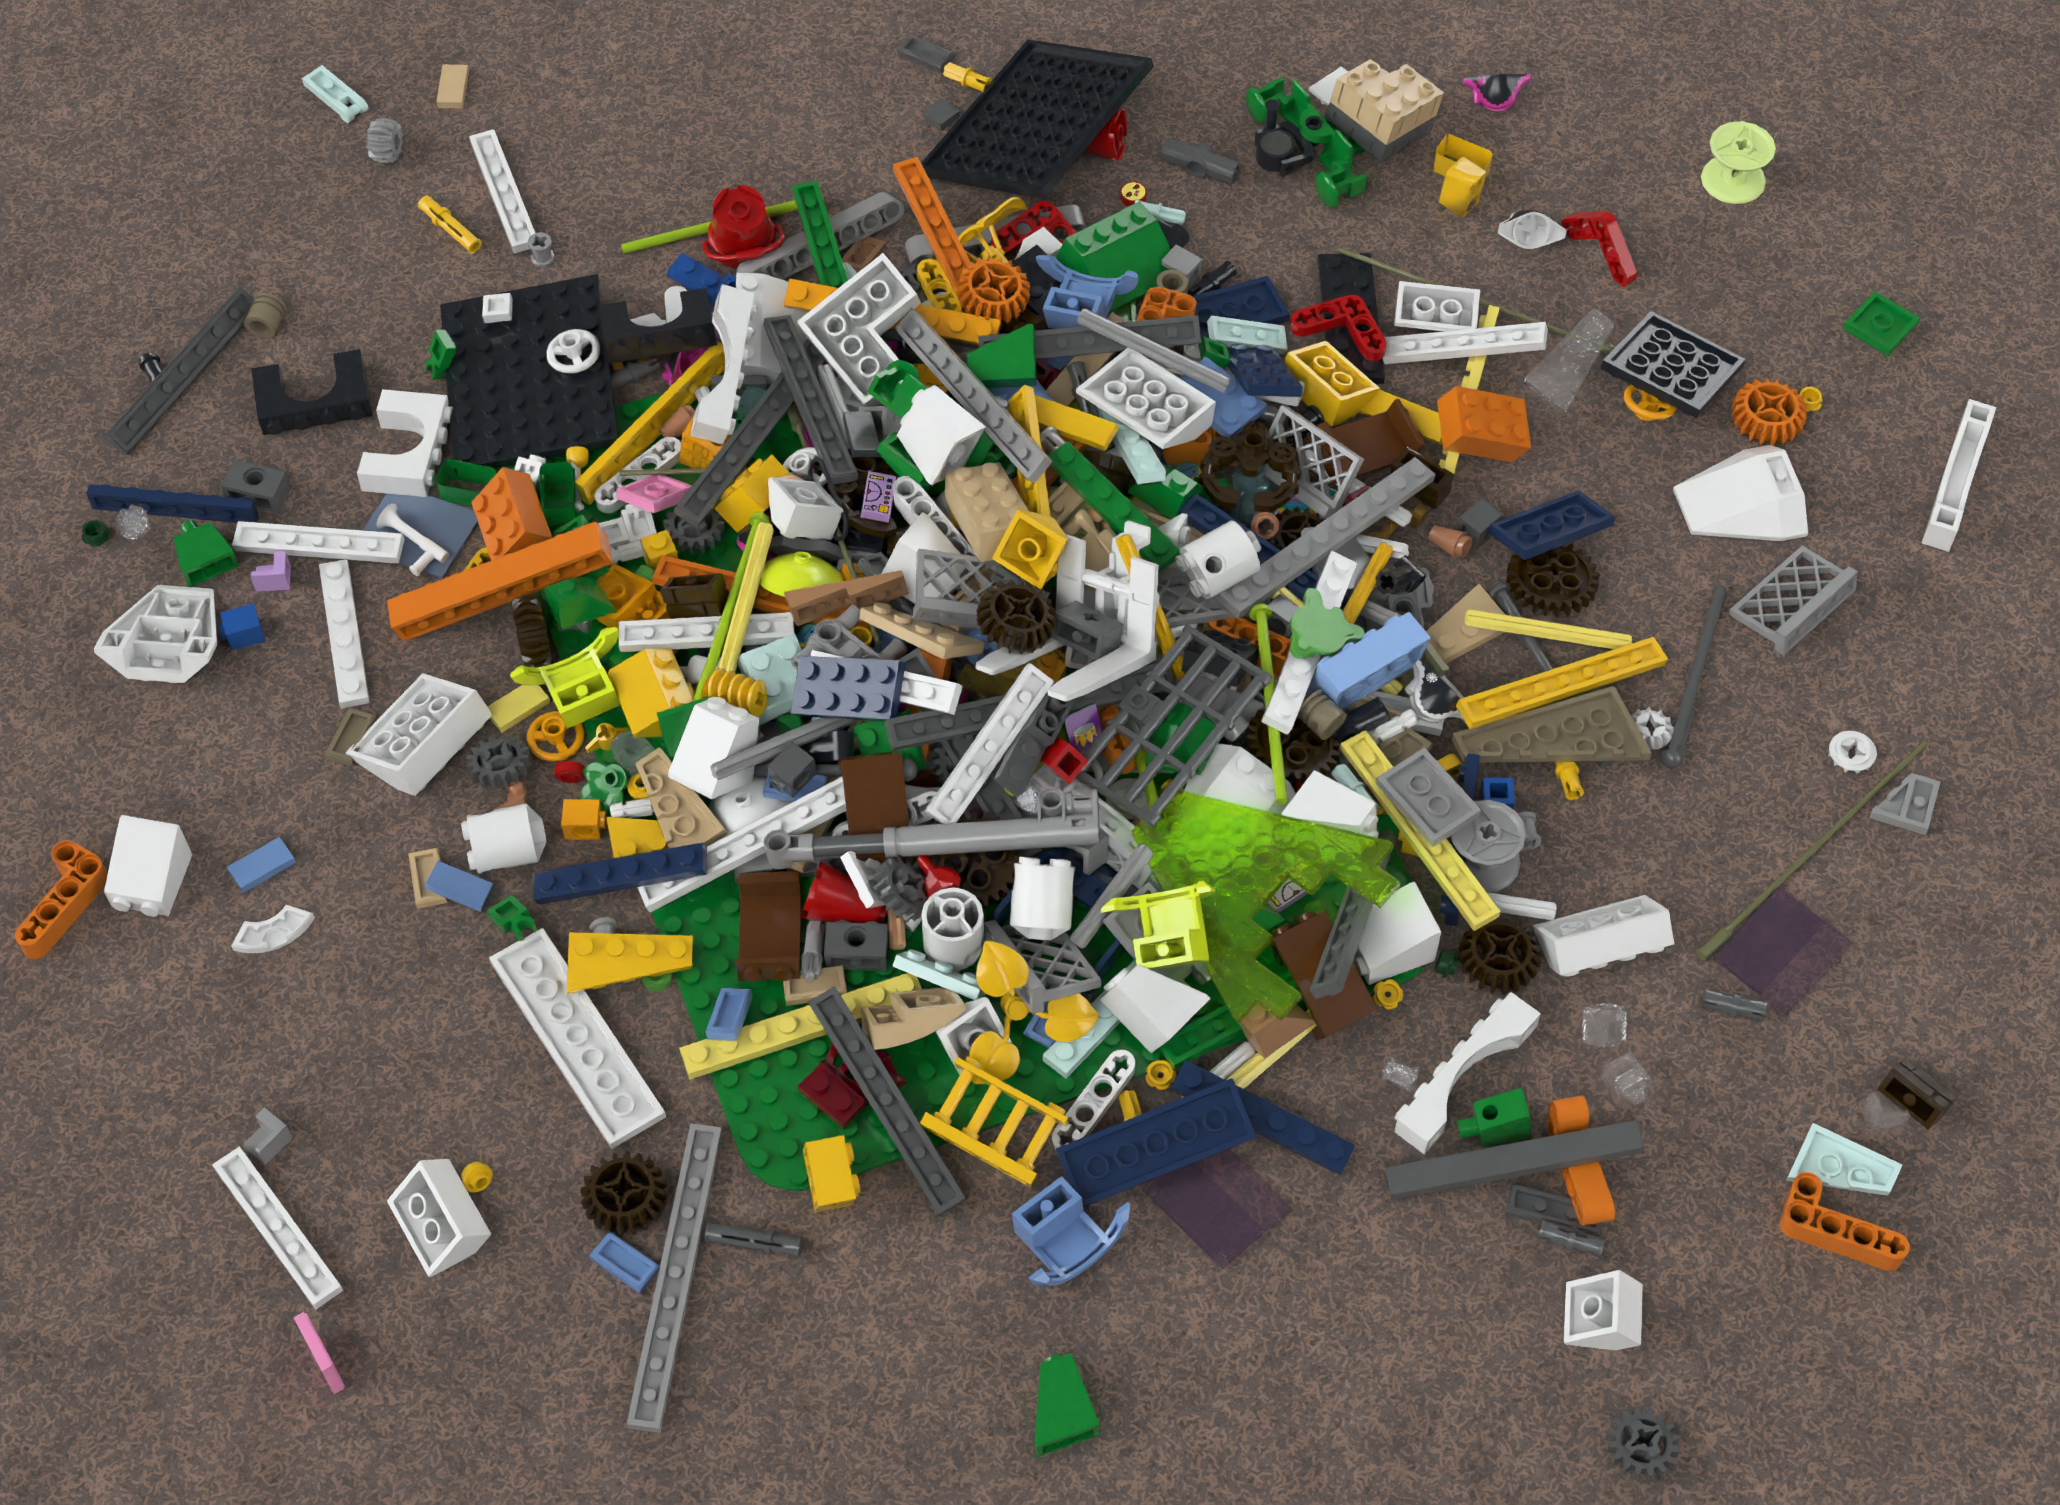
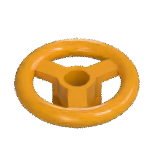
(1648, 406)
(553, 723)

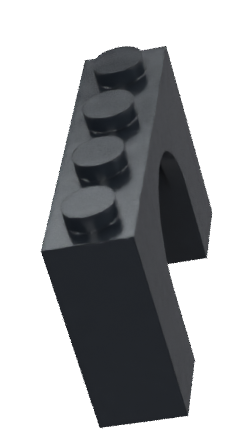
(632, 341)
(344, 402)

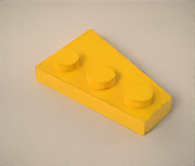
(635, 836)

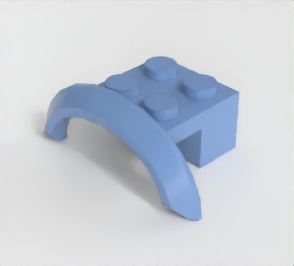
(1080, 292)
(1063, 1233)

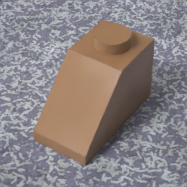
(1269, 1033)

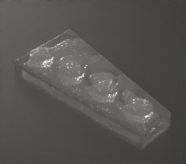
(1569, 362)

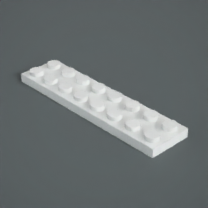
(577, 1039)

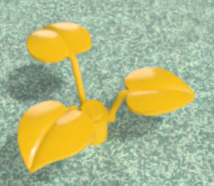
(1004, 210)
(997, 975)

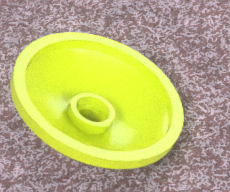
(796, 572)

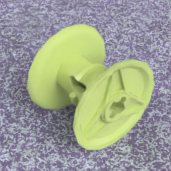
(1739, 155)

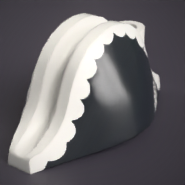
(1531, 229)
(1431, 696)

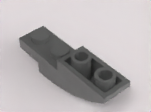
(1031, 742)

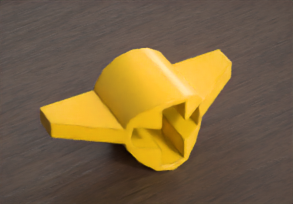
(604, 736)

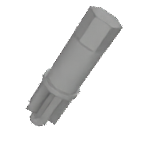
(812, 956)

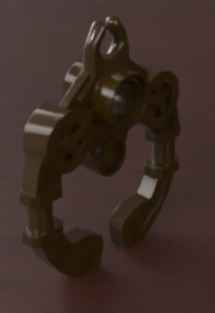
(1252, 452)
(847, 490)

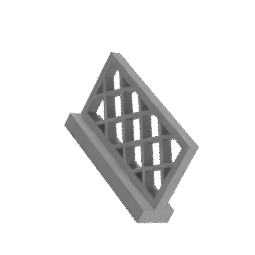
(1309, 492)
(1174, 576)
(1815, 607)
(949, 610)
(1034, 992)

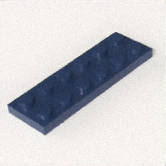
(1156, 1142)

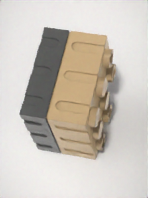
(1383, 108)

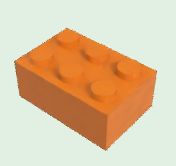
(1484, 424)
(510, 513)

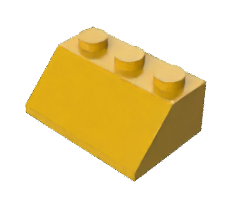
(1330, 382)
(647, 686)

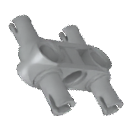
(844, 643)

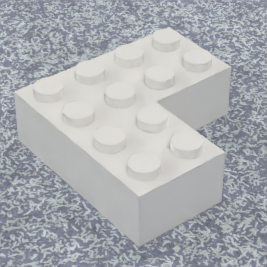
(853, 318)

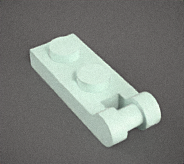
(335, 93)

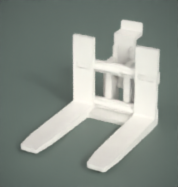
(1115, 589)

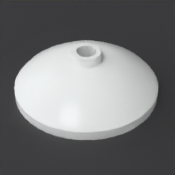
(744, 806)

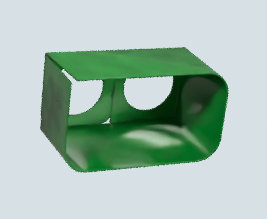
(465, 472)
(557, 512)

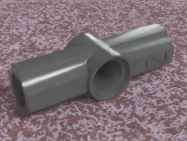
(1200, 160)

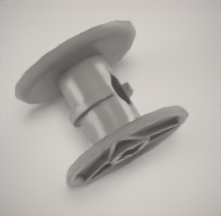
(1492, 845)

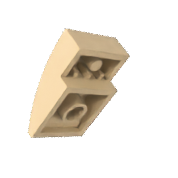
(910, 1016)

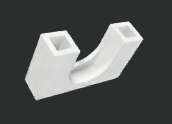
(414, 470)

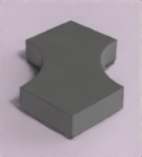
(820, 548)

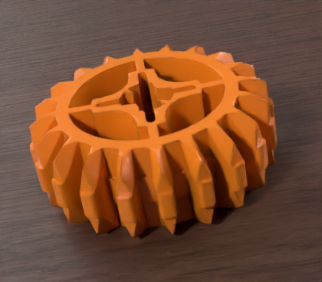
(997, 282)
(1769, 417)

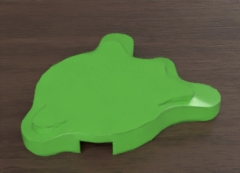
(1320, 629)

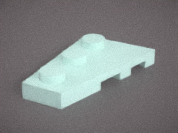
(1844, 1163)

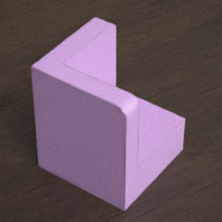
(273, 576)

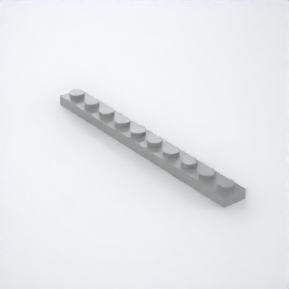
(973, 396)
(1327, 536)
(674, 1279)

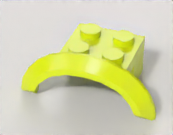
(577, 683)
(1170, 926)

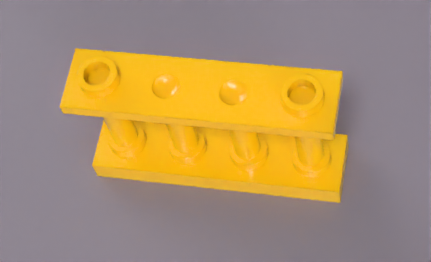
(994, 1153)

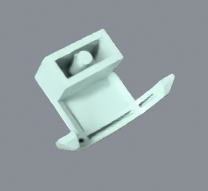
(774, 667)

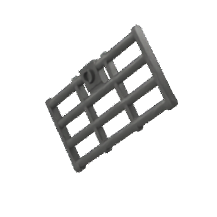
(1151, 711)

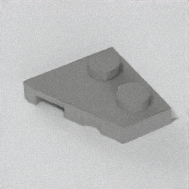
(1909, 804)

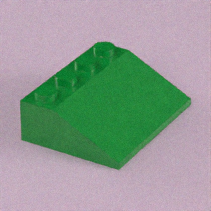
(1119, 244)

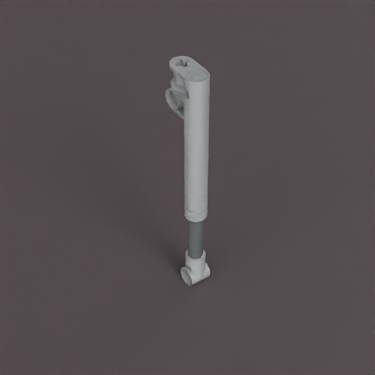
(1069, 823)

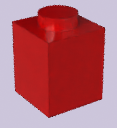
(1063, 760)

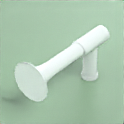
(390, 518)

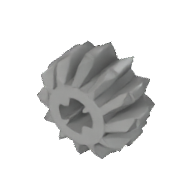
(384, 140)

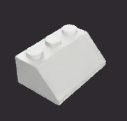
(1436, 307)
(438, 1215)

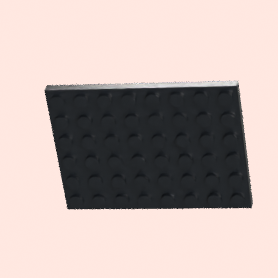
(1036, 118)
(509, 394)

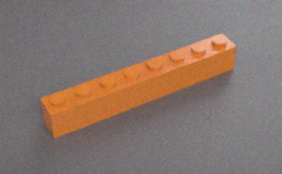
(499, 581)

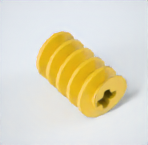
(737, 690)

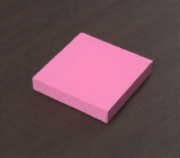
(653, 492)
(319, 1352)

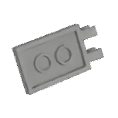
(1128, 926)

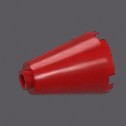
(1109, 140)
(836, 898)

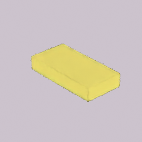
(517, 706)

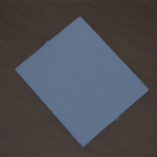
(433, 518)

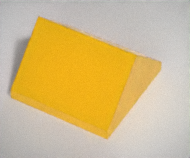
(1031, 546)

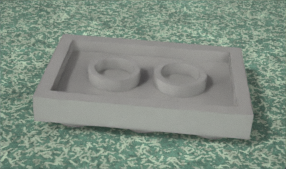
(1428, 797)

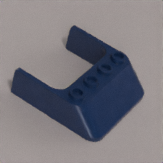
(1085, 890)

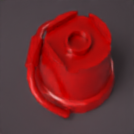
(740, 228)

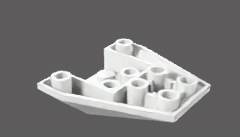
(1746, 498)

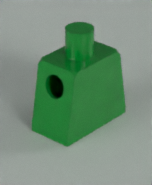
(202, 553)
(1498, 1120)

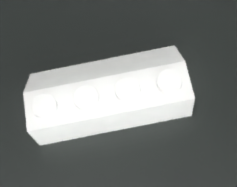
(1605, 935)

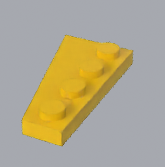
(616, 958)

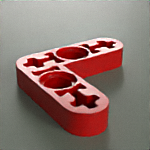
(1054, 222)
(1605, 228)
(1341, 317)

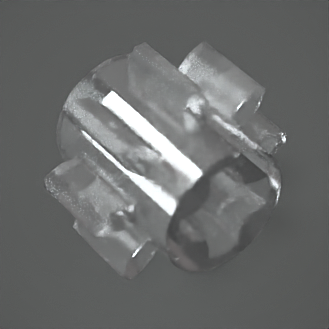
(133, 522)

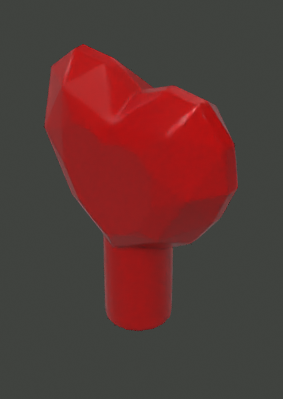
(937, 877)

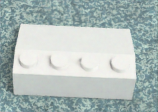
(769, 301)
(1149, 400)
(421, 733)

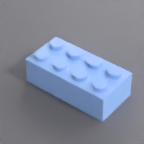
(1370, 662)

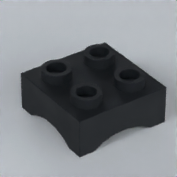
(1218, 664)

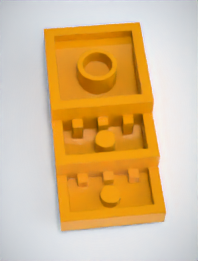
(632, 598)

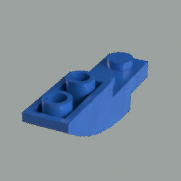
(697, 276)

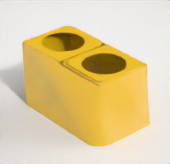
(1457, 148)
(1461, 186)

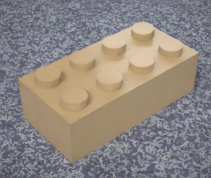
(982, 505)

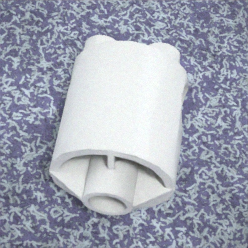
(1230, 559)
(504, 838)
(1042, 898)
(953, 928)

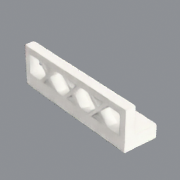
(1119, 833)

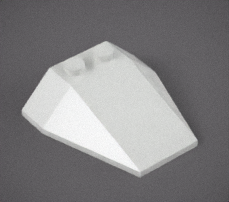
(162, 635)
(1238, 779)

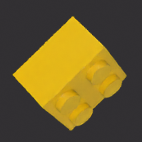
(749, 492)
(830, 1173)

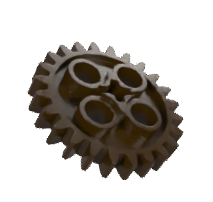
(1554, 580)
(1300, 756)
(999, 872)

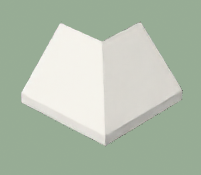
(962, 1031)

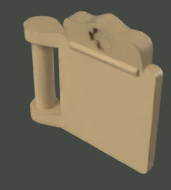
(1097, 543)

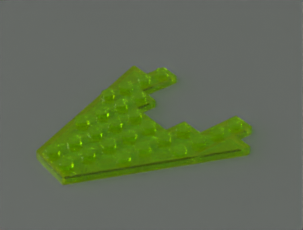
(1246, 861)

